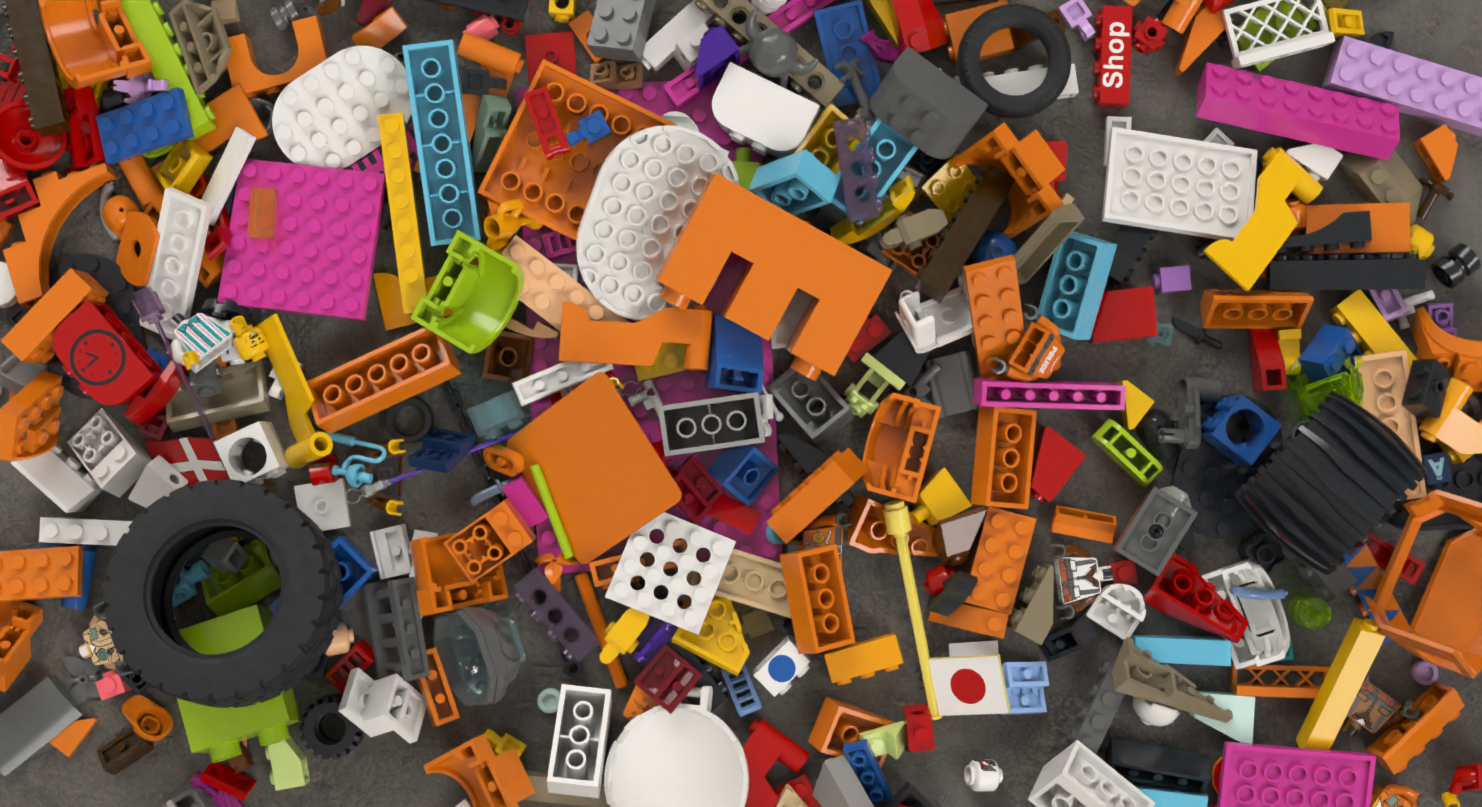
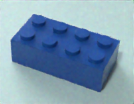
(354, 566)

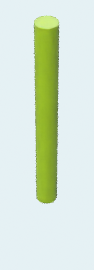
(551, 511)

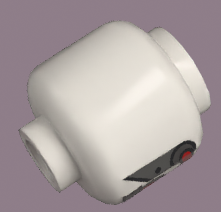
(983, 775)

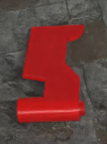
(761, 750)

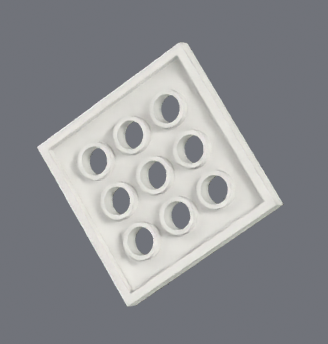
(701, 594)

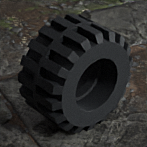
(318, 740)

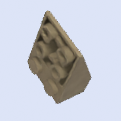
(1035, 611)

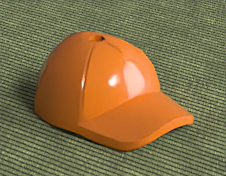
(113, 217)
(147, 714)

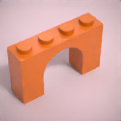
(245, 71)

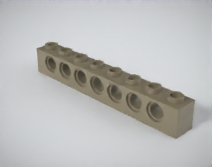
(830, 83)

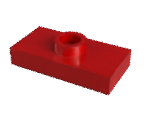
(228, 781)

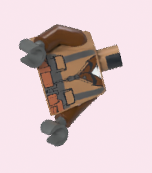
(1375, 711)

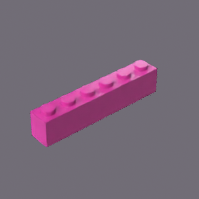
(1049, 394)

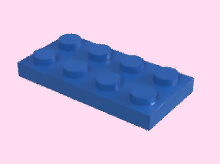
(839, 37)
(144, 126)

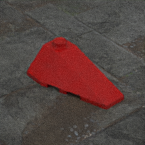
(917, 25)
(1188, 597)

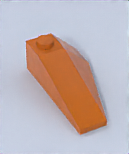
(870, 531)

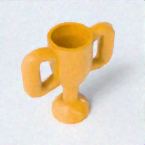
(503, 225)

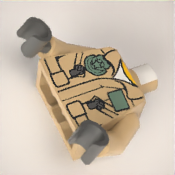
(100, 645)

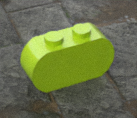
(1127, 453)

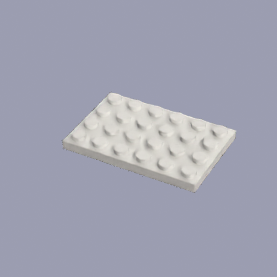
(1178, 184)

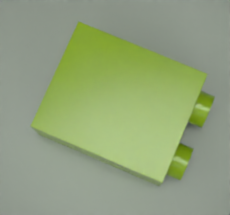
(223, 728)

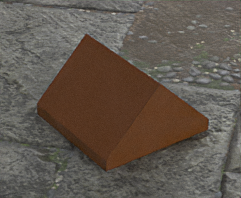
(507, 357)

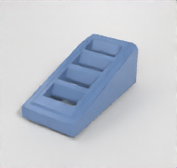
(742, 711)

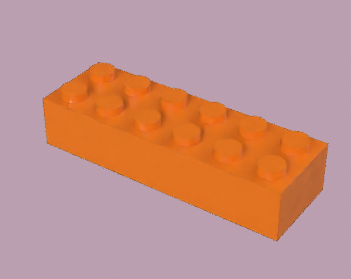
(381, 379)

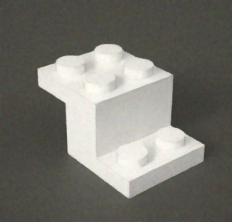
(383, 705)

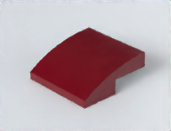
(697, 489)
(668, 678)

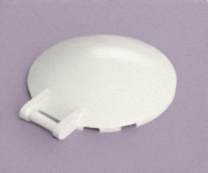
(677, 760)

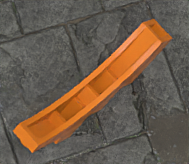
(58, 197)

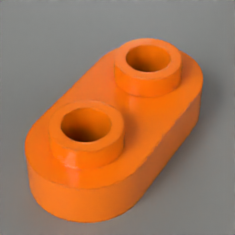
(503, 460)

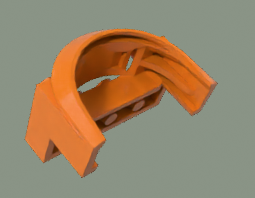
(36, 405)

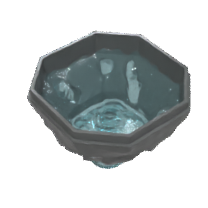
(478, 653)

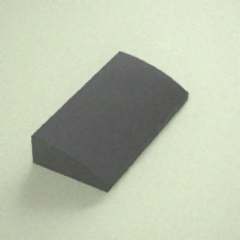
(34, 722)

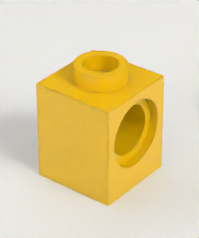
(562, 15)

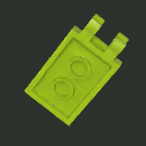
(1274, 22)

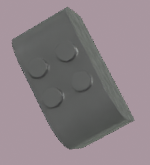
(926, 105)

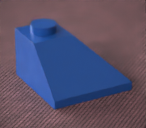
(744, 472)

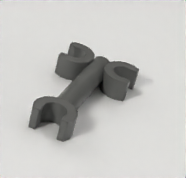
(852, 73)

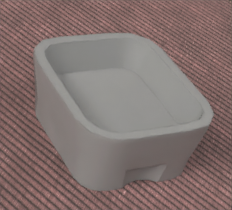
(17, 374)

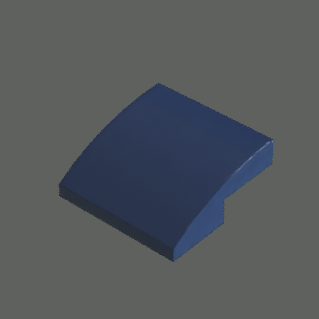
(442, 450)

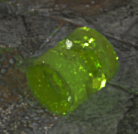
(1310, 612)

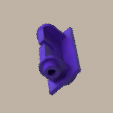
(652, 640)

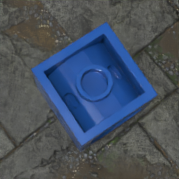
(1260, 434)

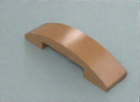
(540, 330)

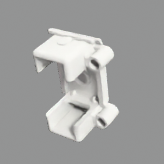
(935, 323)

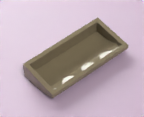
(1046, 240)
(243, 395)

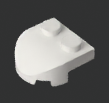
(1118, 609)

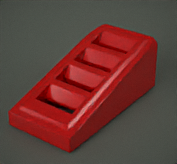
(362, 653)

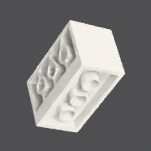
(1084, 780)

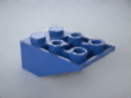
(734, 358)

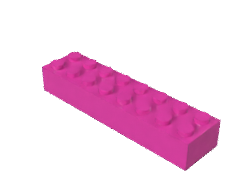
(1298, 111)

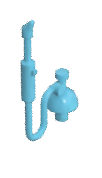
(355, 473)

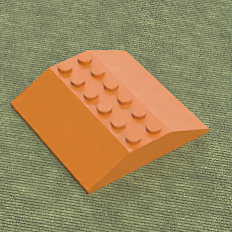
(559, 188)

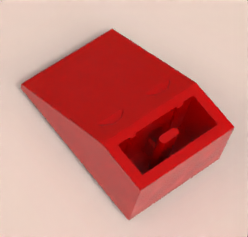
(15, 192)

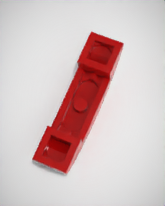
(219, 235)
(161, 393)
(1382, 554)

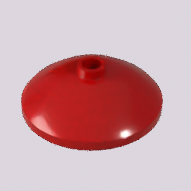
(16, 127)

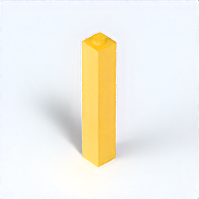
(1341, 685)

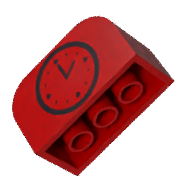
(104, 355)

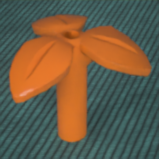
(554, 568)

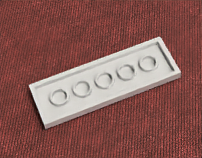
(179, 254)

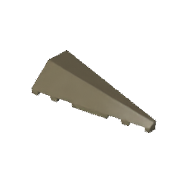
(1145, 678)

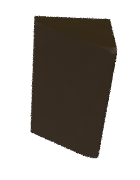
(123, 751)

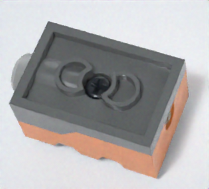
(1157, 528)

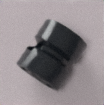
(1460, 262)

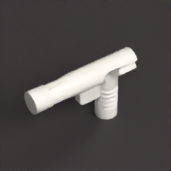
(1410, 302)
(649, 401)

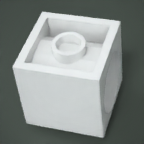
(232, 446)

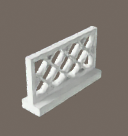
(1276, 49)

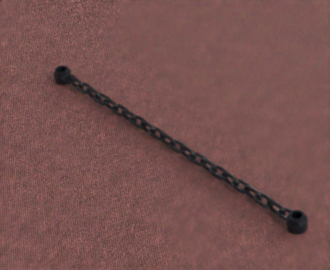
(572, 675)

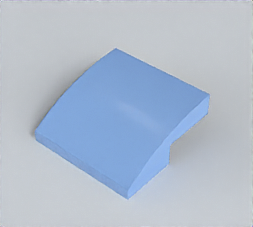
(1025, 686)

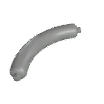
(105, 195)

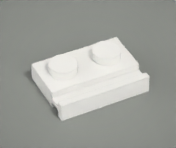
(392, 551)

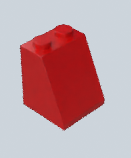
(1125, 316)

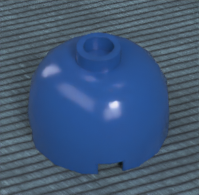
(992, 246)

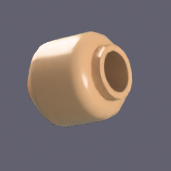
(342, 639)

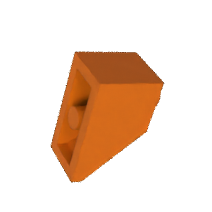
(1438, 152)

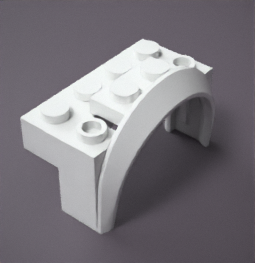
(1261, 615)

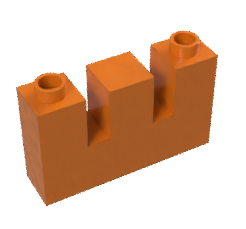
(781, 257)

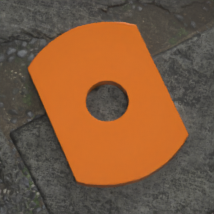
(142, 229)

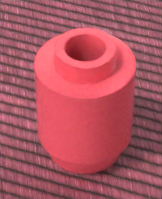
(483, 27)

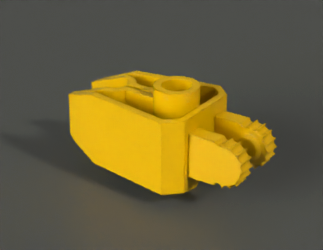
(623, 634)

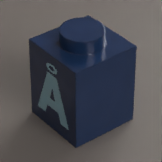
(1437, 469)

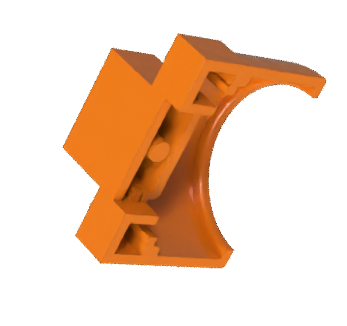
(92, 51)
(1031, 166)
(443, 583)
(17, 625)
(485, 777)

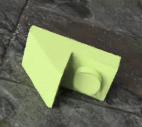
(887, 739)

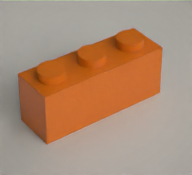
(437, 692)

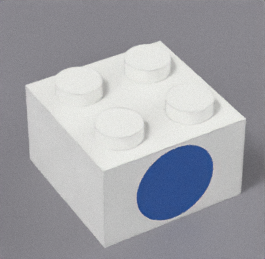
(781, 667)

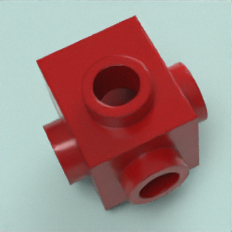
(1142, 41)

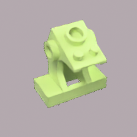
(879, 377)

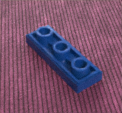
(867, 770)

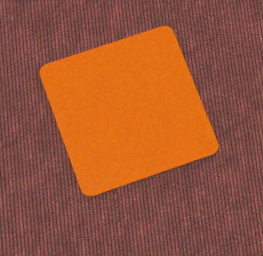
(596, 467)

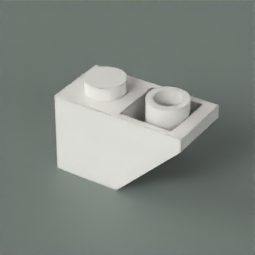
(1316, 160)

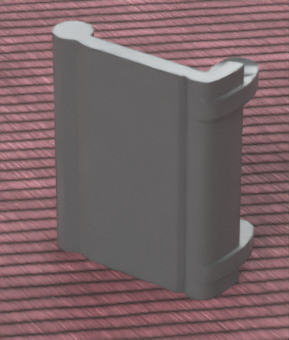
(953, 384)

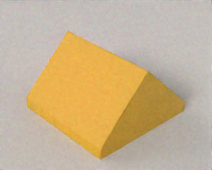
(183, 166)

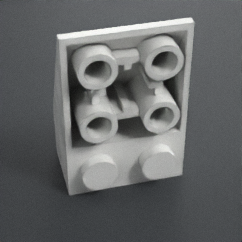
(109, 453)

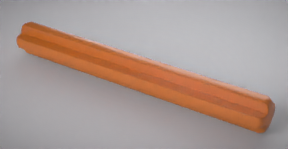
(599, 626)

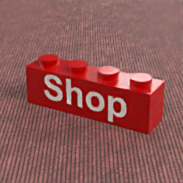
(1113, 56)

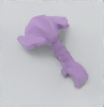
(140, 87)

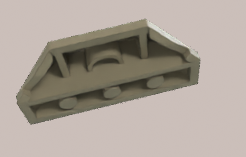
(201, 42)
(1383, 180)

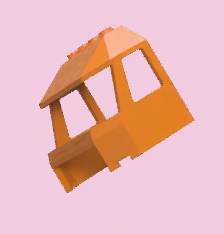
(1450, 612)

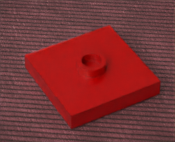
(553, 47)

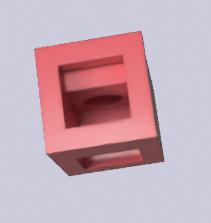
(111, 685)

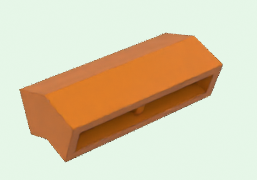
(1083, 524)

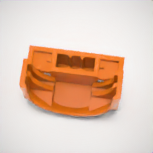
(1456, 354)
(899, 447)

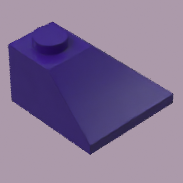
(714, 56)

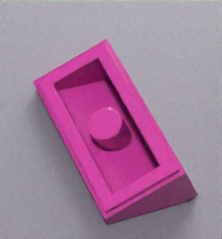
(525, 501)

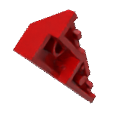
(84, 137)

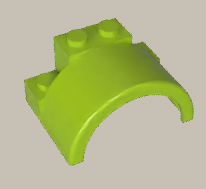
(478, 295)

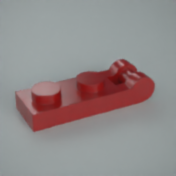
(546, 122)

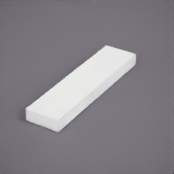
(228, 171)
(555, 379)

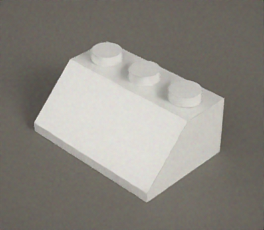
(60, 479)

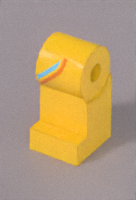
(1290, 349)

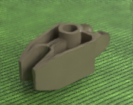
(913, 230)

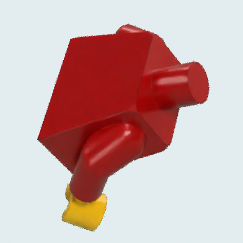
(1466, 779)

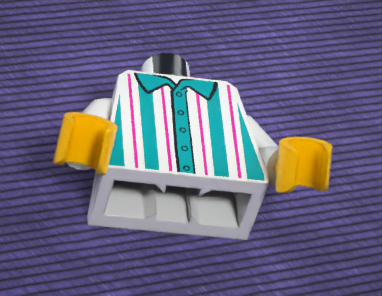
(202, 338)

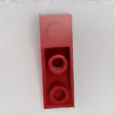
(1266, 361)

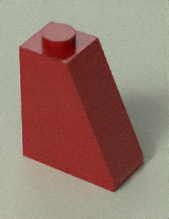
(1052, 464)

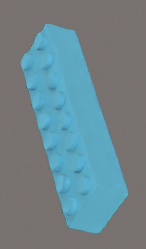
(442, 140)

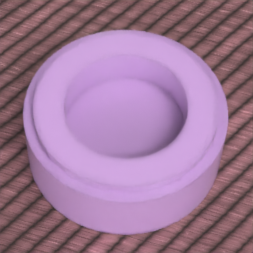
(1424, 672)

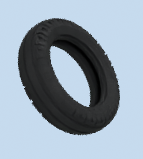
(1037, 23)

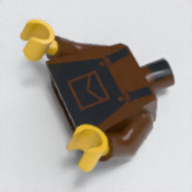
(388, 468)

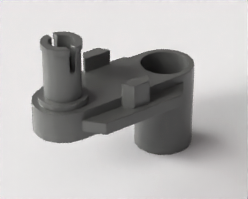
(1189, 395)

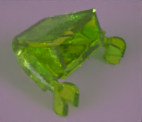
(1343, 383)

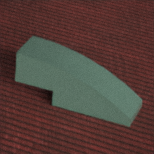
(489, 130)

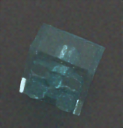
(498, 414)

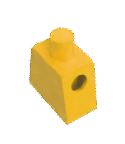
(939, 499)

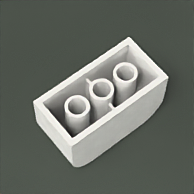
(762, 113)
(580, 741)

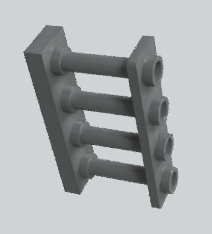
(407, 628)

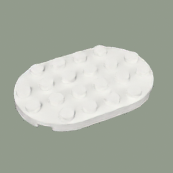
(334, 108)

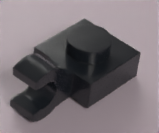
(478, 82)

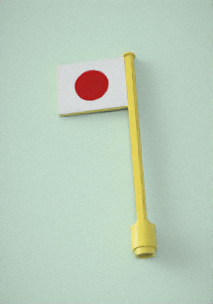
(951, 683)

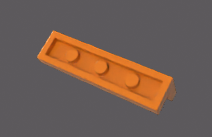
(1273, 689)

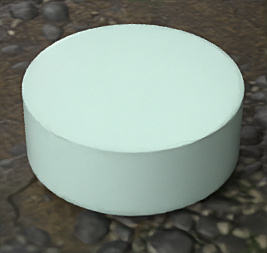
(549, 700)

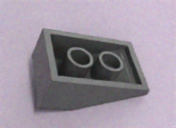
(811, 405)

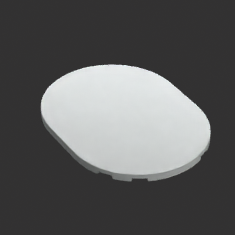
(639, 211)

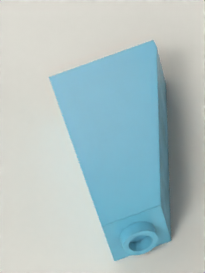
(1186, 649)

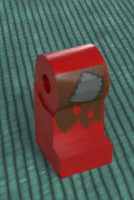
(321, 470)

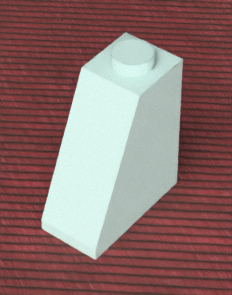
(1242, 708)

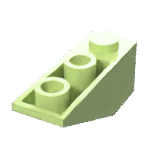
(287, 764)

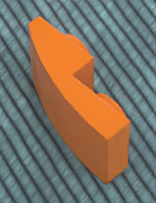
(380, 30)

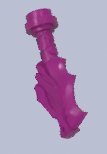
(880, 49)
(218, 797)

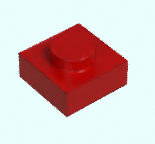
(1124, 572)

